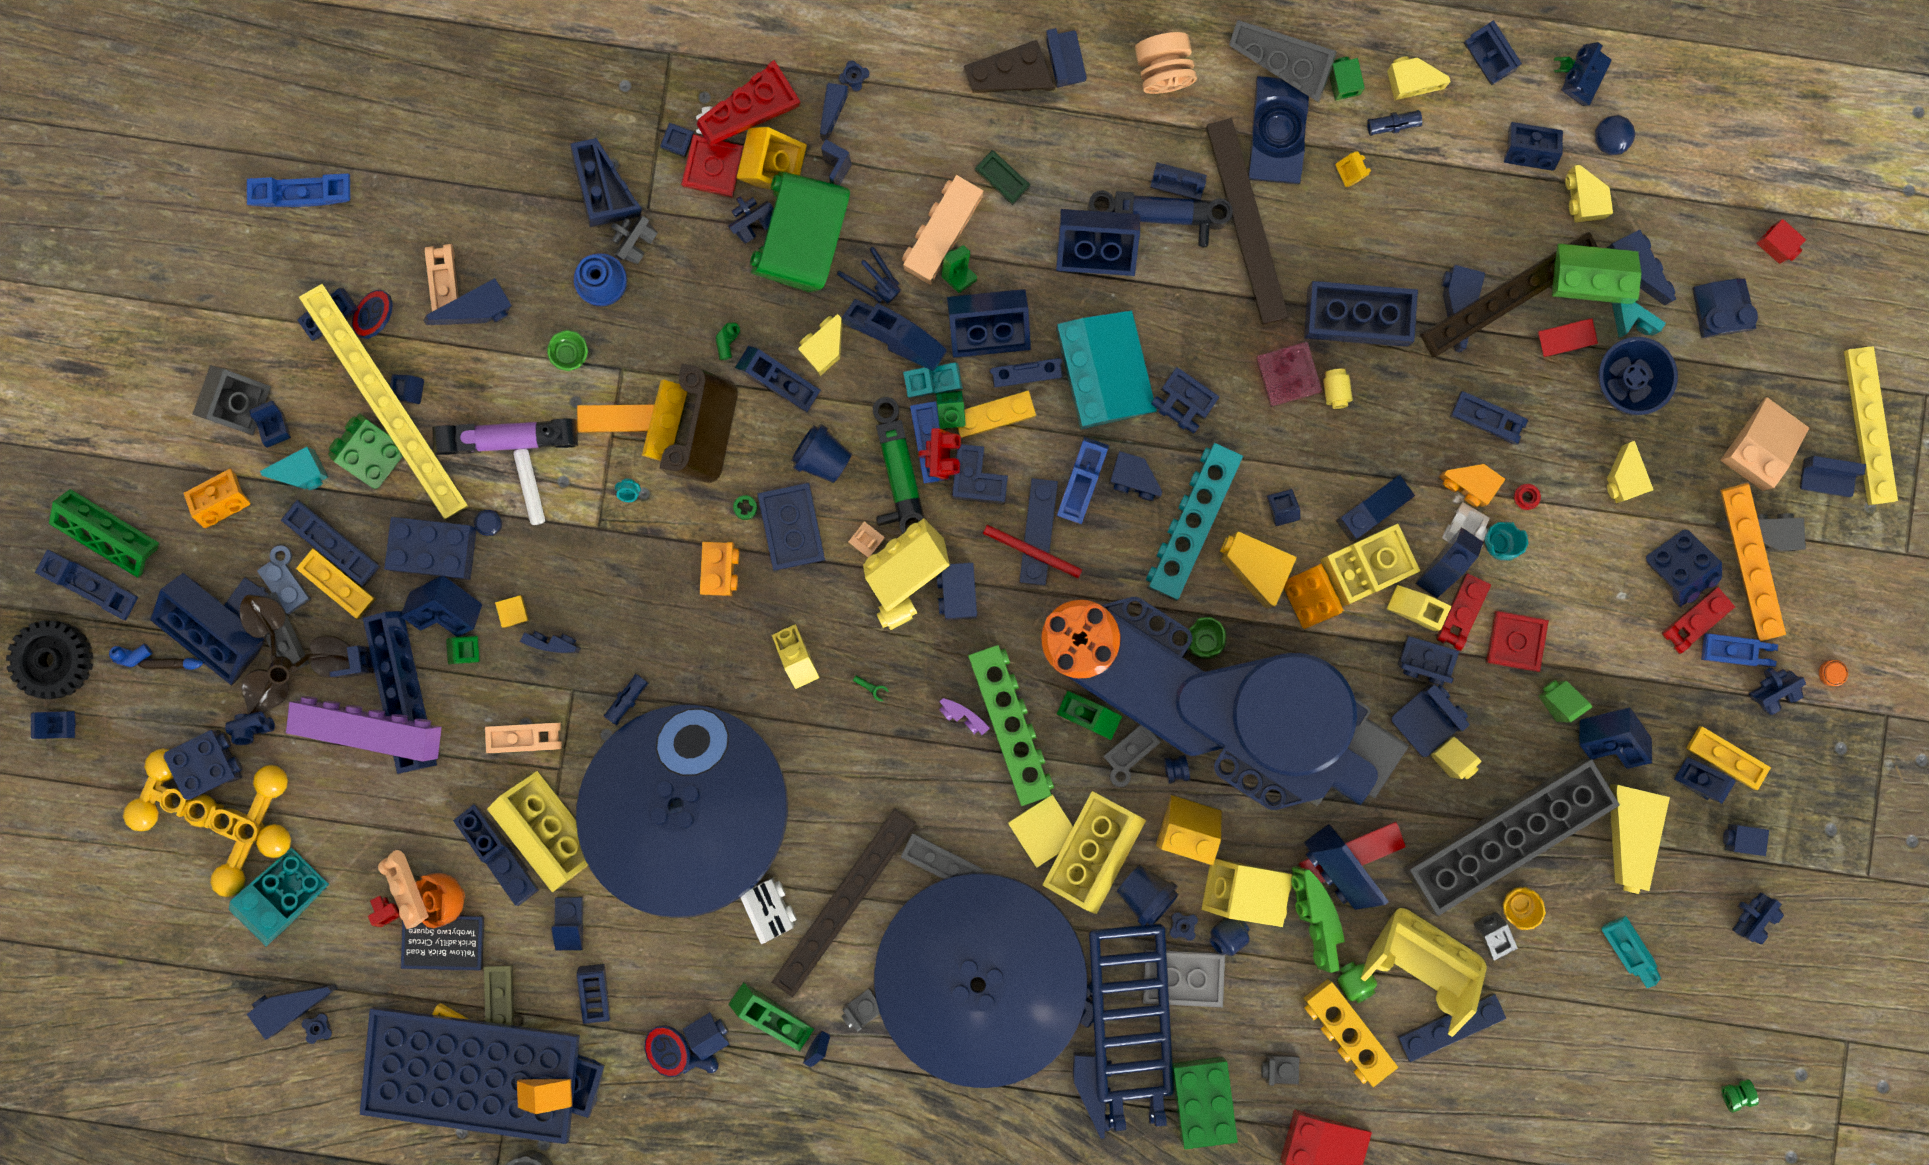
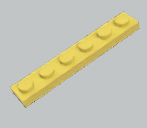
(1870, 425)

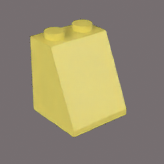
(1247, 892)

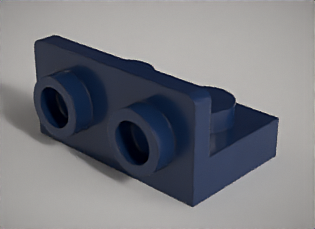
(1586, 74)
(1534, 146)

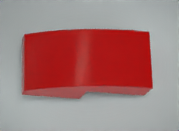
(1568, 337)

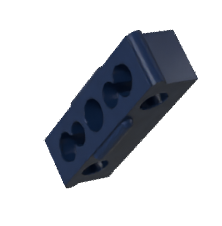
(1026, 372)

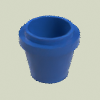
(607, 287)

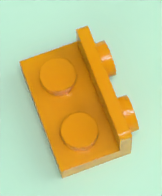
(216, 499)
(718, 568)

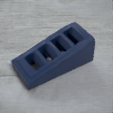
(833, 104)
(590, 972)

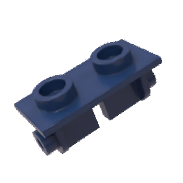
(1178, 181)

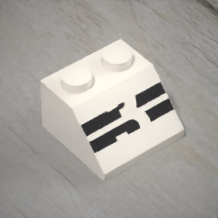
(768, 910)

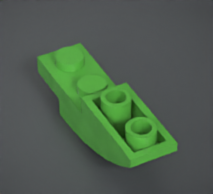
(1317, 908)

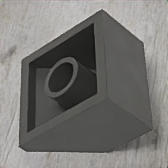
(228, 398)

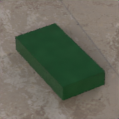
(1002, 177)

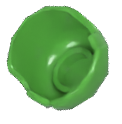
(567, 350)
(1208, 638)

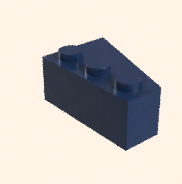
(601, 187)

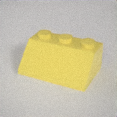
(906, 564)

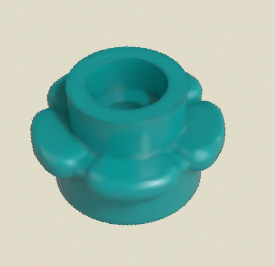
(627, 490)

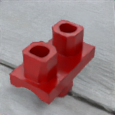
(938, 454)

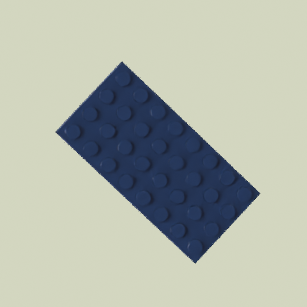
(463, 1073)

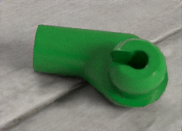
(725, 338)

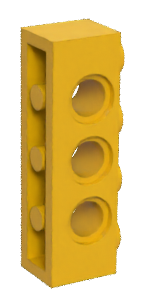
(1379, 1064)

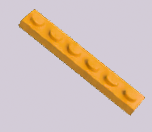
(1753, 561)

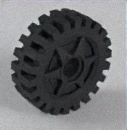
(30, 655)

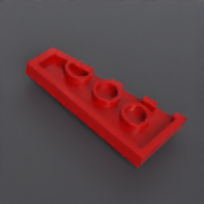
(756, 102)

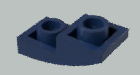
(344, 304)
(557, 644)

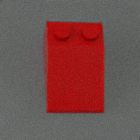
(1323, 1142)

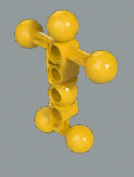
(271, 840)

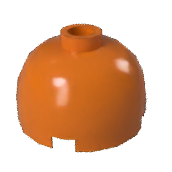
(441, 897)

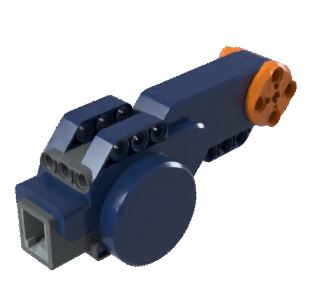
(1275, 716)

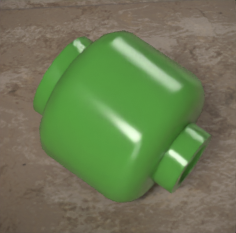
(1352, 984)

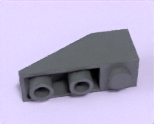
(1778, 534)

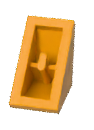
(544, 1094)

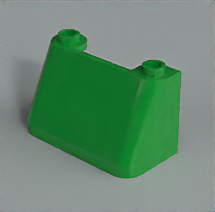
(801, 232)

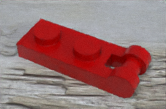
(1464, 611)
(1698, 619)

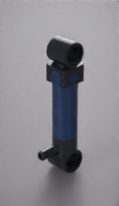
(1167, 210)

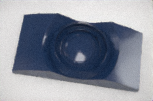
(1278, 132)

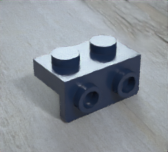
(1428, 659)

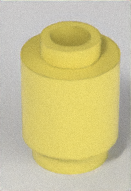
(1337, 388)
(898, 615)

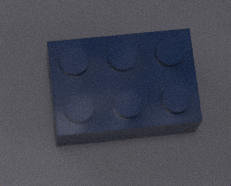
(1098, 242)
(430, 548)

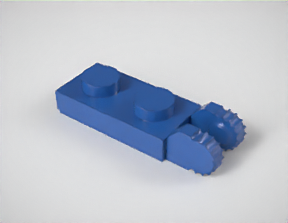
(1736, 650)

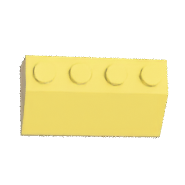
(541, 830)
(1094, 853)

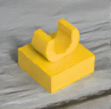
(1352, 169)

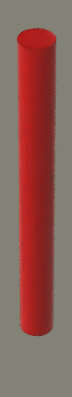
(1032, 551)

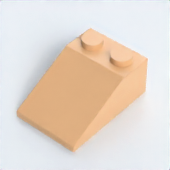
(1766, 445)

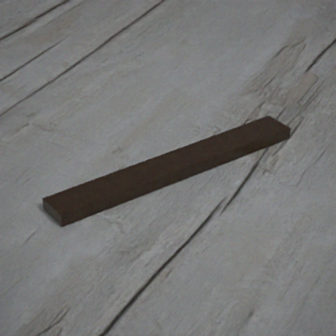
(1247, 221)
(1495, 303)
(843, 902)

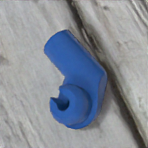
(128, 657)

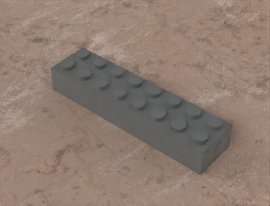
(1511, 836)

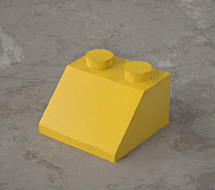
(767, 154)

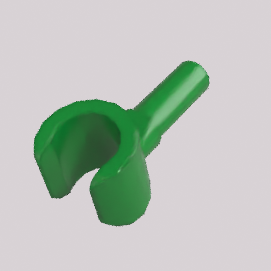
(1566, 64)
(870, 687)

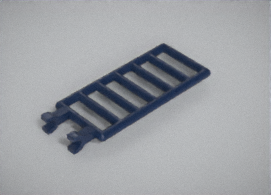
(1115, 1098)

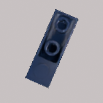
(1652, 277)
(1086, 1083)

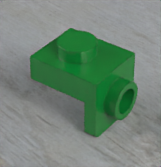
(956, 270)

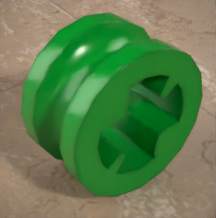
(738, 512)

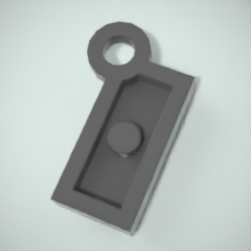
(1129, 752)

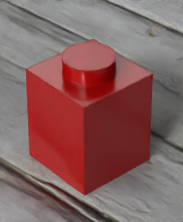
(1781, 242)

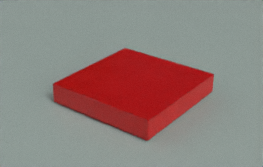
(712, 167)
(1517, 641)

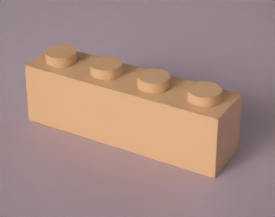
(943, 229)

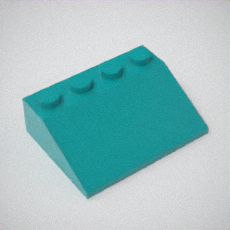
(1105, 368)

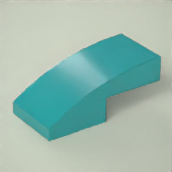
(928, 382)

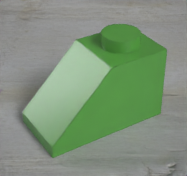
(1563, 701)

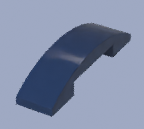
(87, 583)

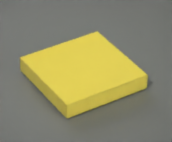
(1042, 830)

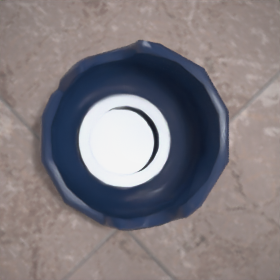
(1614, 135)

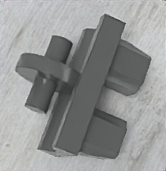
(627, 249)

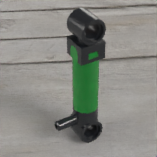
(898, 467)

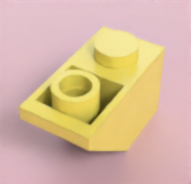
(1589, 196)
(823, 347)
(1419, 608)
(795, 656)
(1456, 759)

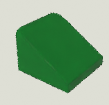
(462, 650)

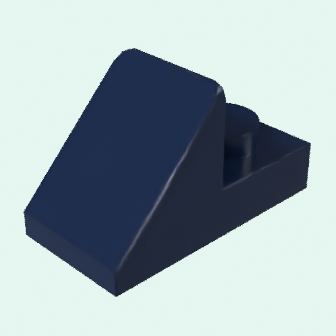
(1704, 780)
(568, 924)

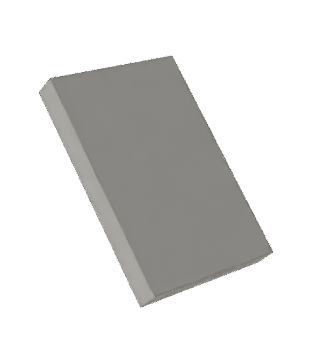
(1192, 979)

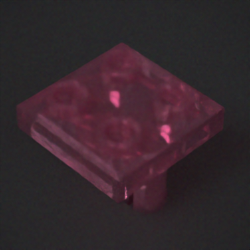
(1289, 374)

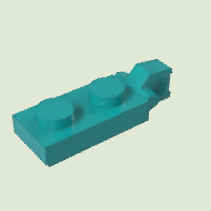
(1632, 950)

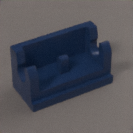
(1492, 53)

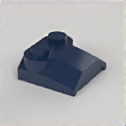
(1724, 308)
(586, 1085)

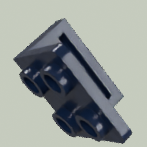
(1686, 566)
(1429, 719)
(203, 764)

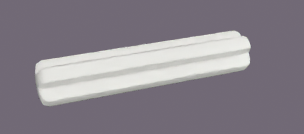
(529, 486)

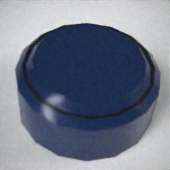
(488, 522)

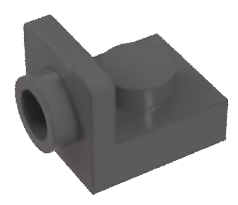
(1496, 935)
(860, 1010)
(1280, 1069)

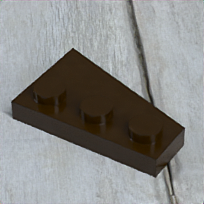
(1013, 69)

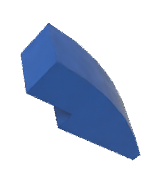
(1083, 480)

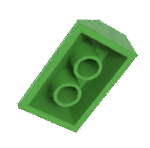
(1596, 274)

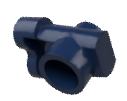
(246, 725)

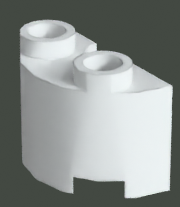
(1470, 520)

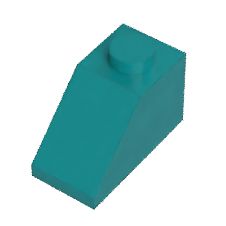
(299, 469)

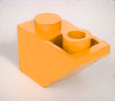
(1475, 482)

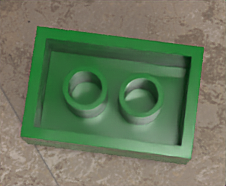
(1204, 1103)

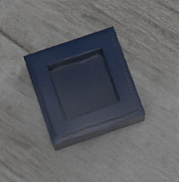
(677, 140)

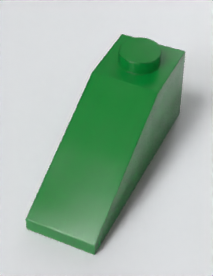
(770, 1017)

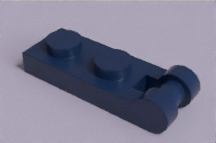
(1488, 417)

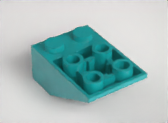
(277, 896)

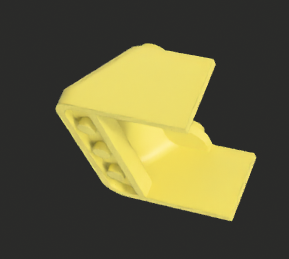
(1433, 959)

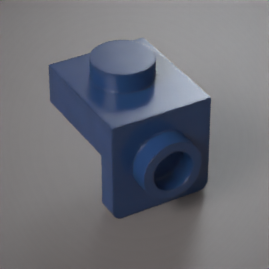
(270, 423)
(52, 725)

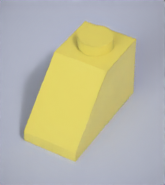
(1414, 78)
(1628, 475)

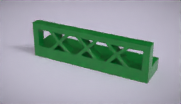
(102, 527)

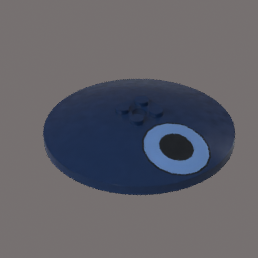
(718, 840)

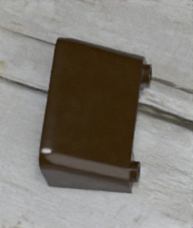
(709, 428)

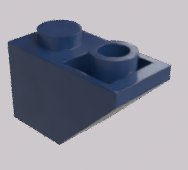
(1134, 475)

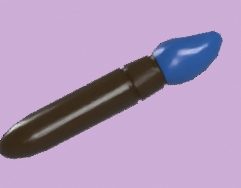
(170, 663)

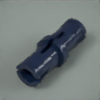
(1394, 122)
(626, 699)

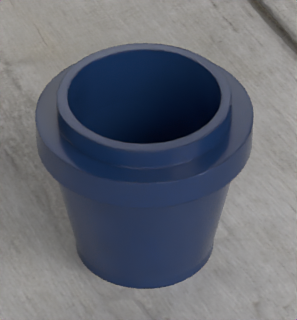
(821, 454)
(1147, 895)

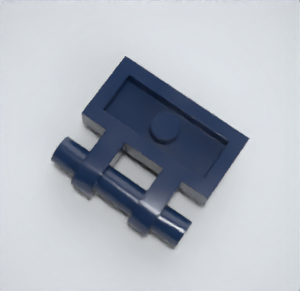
(1188, 393)

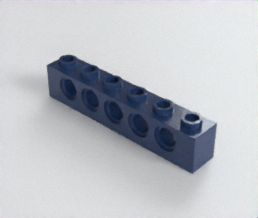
(396, 674)

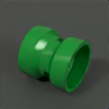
(1739, 1095)

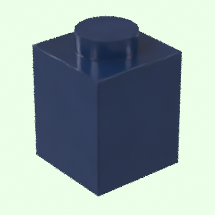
(1746, 839)
(706, 1036)

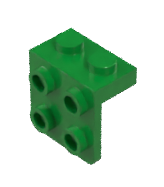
(365, 451)

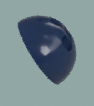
(1651, 376)

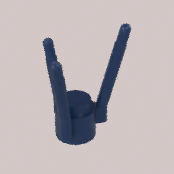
(886, 288)

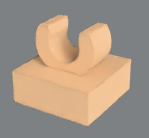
(866, 539)

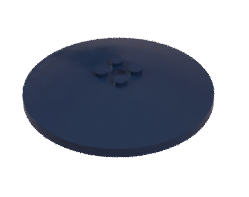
(989, 931)

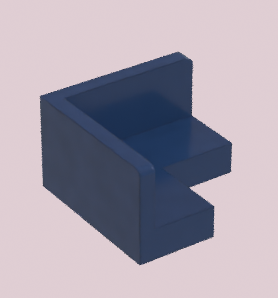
(972, 483)
(444, 604)
(1616, 734)

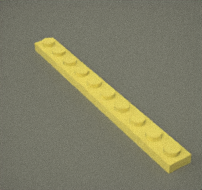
(383, 401)

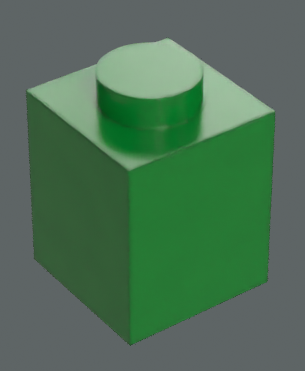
(1346, 78)

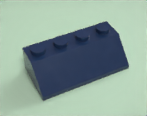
(205, 628)

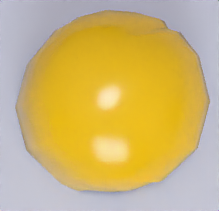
(1524, 908)

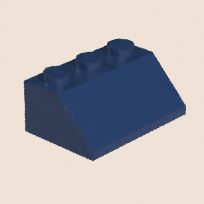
(989, 323)
(1343, 870)

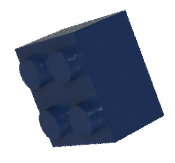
(958, 592)

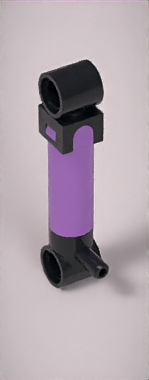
(478, 438)

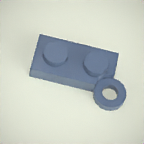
(283, 581)

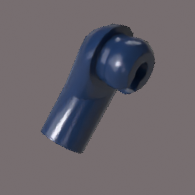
(709, 1064)

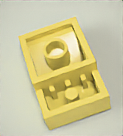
(1370, 565)

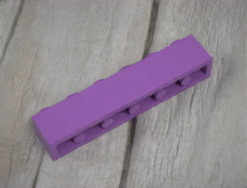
(364, 729)

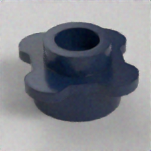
(854, 68)
(1190, 922)
(324, 1028)

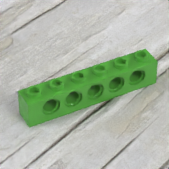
(1026, 791)

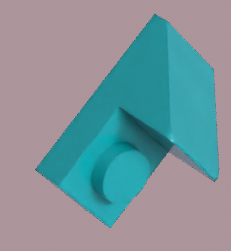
(1631, 314)

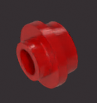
(1534, 494)

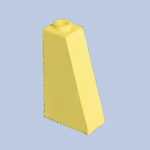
(1636, 835)

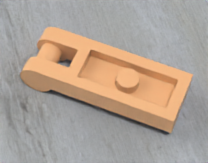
(441, 277)
(522, 738)
(403, 889)

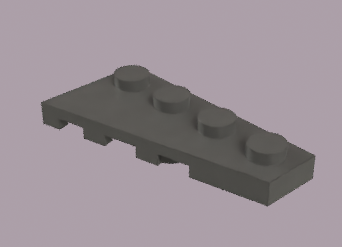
(1289, 58)

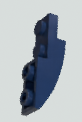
(895, 330)
(497, 854)

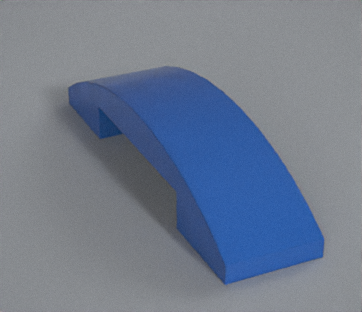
(298, 192)

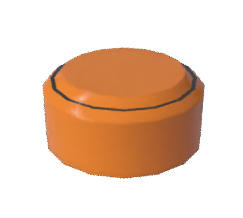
(1833, 673)

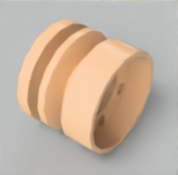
(1165, 62)

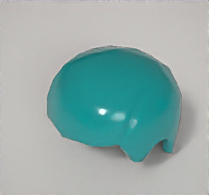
(1505, 541)

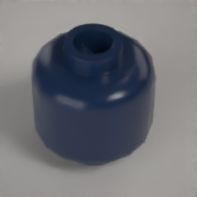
(1229, 936)

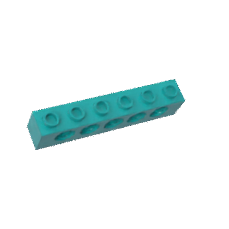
(1228, 463)

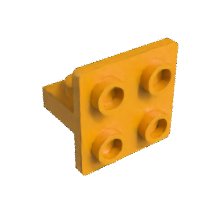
(1312, 596)

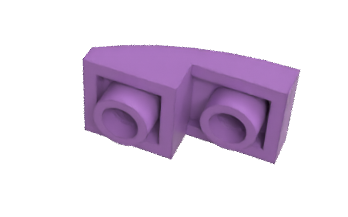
(954, 710)

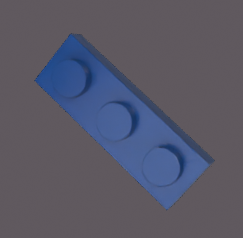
(924, 419)

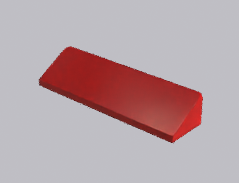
(1367, 847)

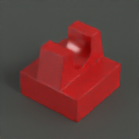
(383, 912)

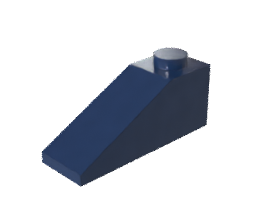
(1461, 289)
(475, 307)
(777, 378)
(1375, 508)
(1451, 563)
(277, 1012)

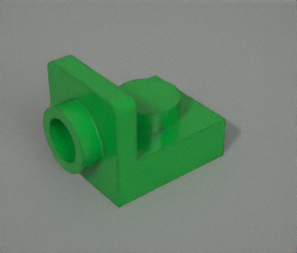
(950, 409)

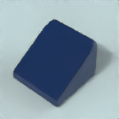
(407, 388)
(1284, 507)

